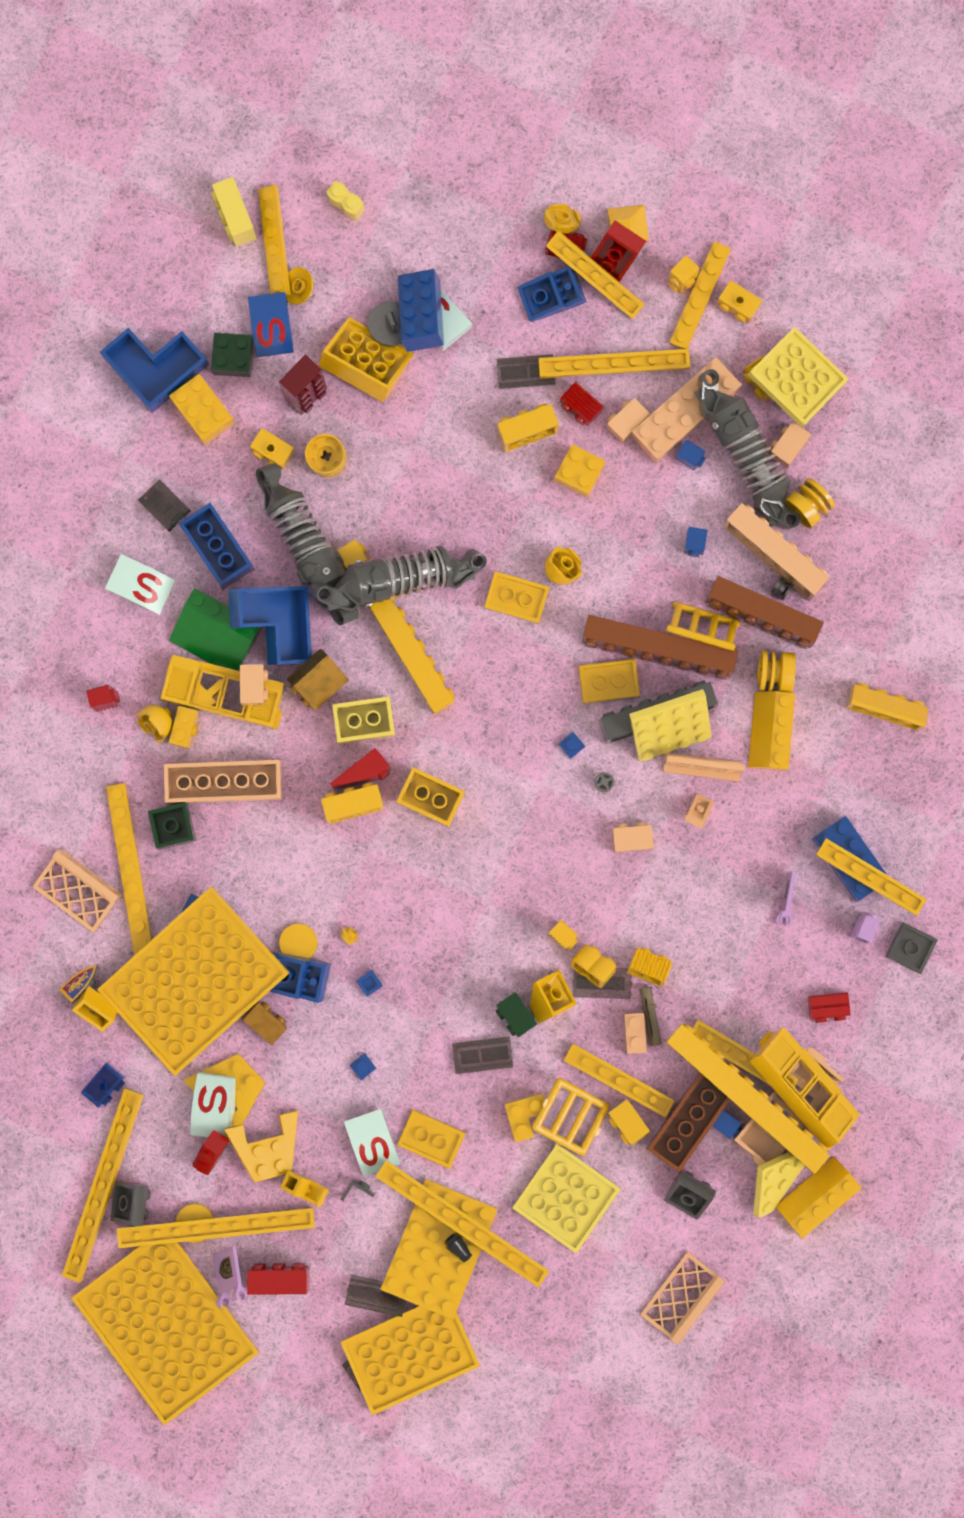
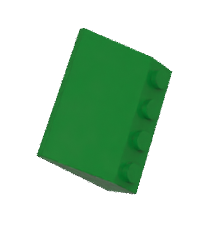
(206, 632)

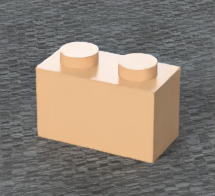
(627, 419)
(789, 444)
(253, 685)
(632, 838)
(635, 1033)

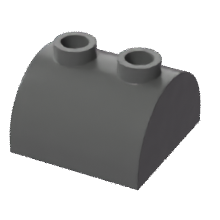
(690, 1194)
(130, 1203)

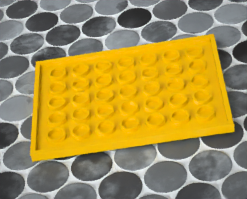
(193, 980)
(165, 1327)

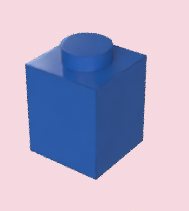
(691, 455)
(695, 541)
(727, 1125)

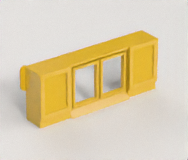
(183, 685)
(774, 1062)

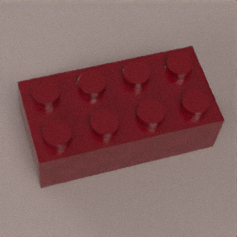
(303, 385)

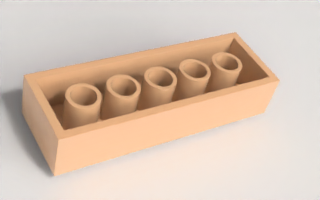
(679, 414)
(776, 551)
(223, 782)

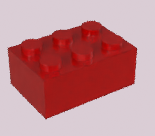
(277, 1279)

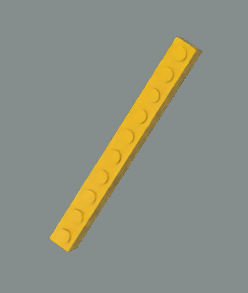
(404, 642)
(747, 1098)

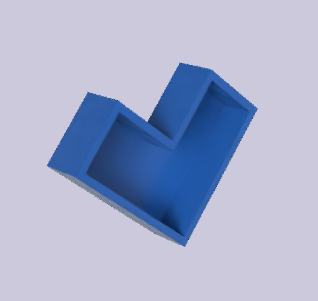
(155, 375)
(284, 616)

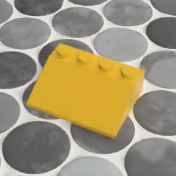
(363, 361)

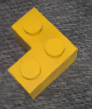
(519, 1114)

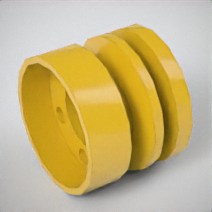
(315, 452)
(810, 502)
(776, 671)

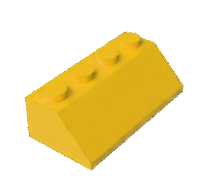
(887, 707)
(771, 730)
(818, 1197)

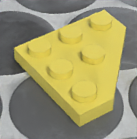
(773, 1182)

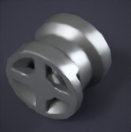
(780, 587)
(604, 782)

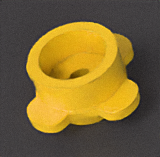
(349, 935)

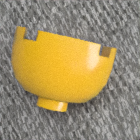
(563, 566)
(156, 721)

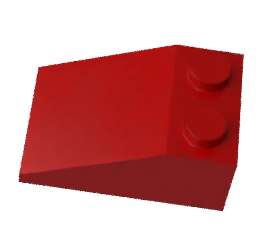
(618, 250)
(366, 770)

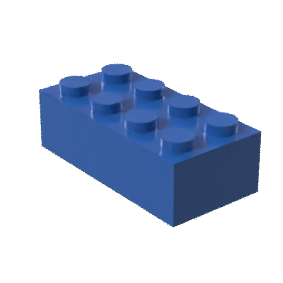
(420, 310)
(216, 546)
(847, 837)

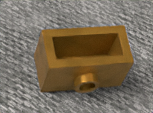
(264, 1022)

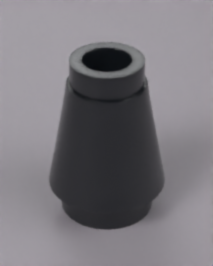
(457, 1246)

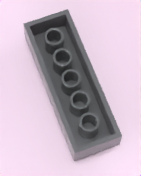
(618, 725)

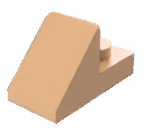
(699, 811)

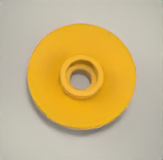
(300, 285)

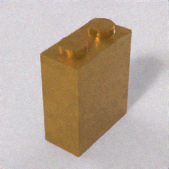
(317, 680)

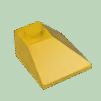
(631, 217)
(550, 997)

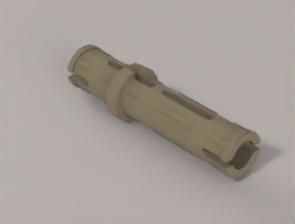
(650, 1016)

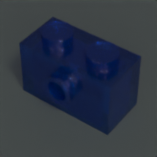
(103, 1085)

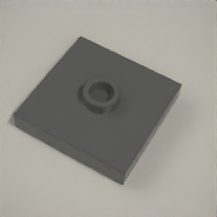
(911, 948)

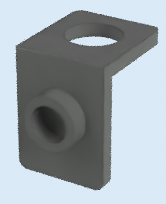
(361, 1185)

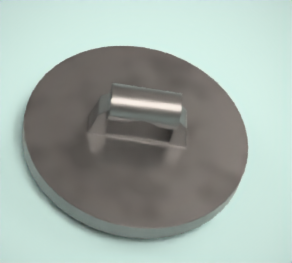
(385, 324)

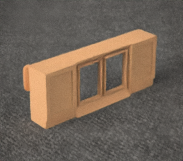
(757, 1140)

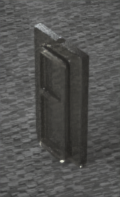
(521, 372)
(164, 505)
(616, 988)
(482, 1055)
(366, 1294)

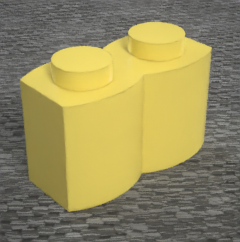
(341, 198)

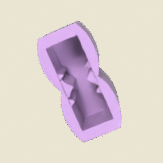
(865, 928)

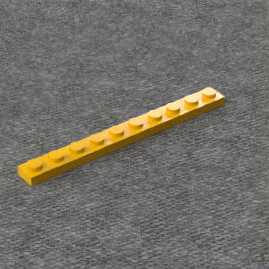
(129, 866)
(102, 1185)
(462, 1224)
(215, 1228)

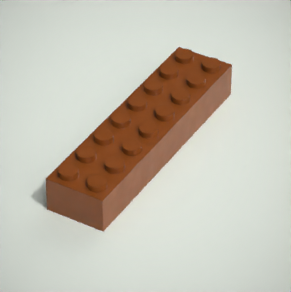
(659, 646)

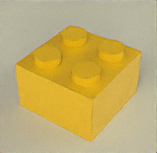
(579, 471)

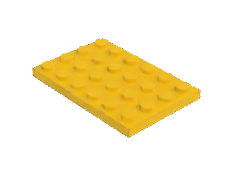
(423, 1266)
(408, 1356)

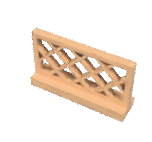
(703, 767)
(88, 878)
(695, 1310)

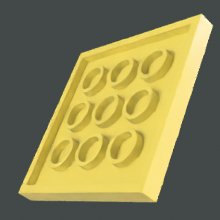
(798, 377)
(671, 725)
(566, 1198)

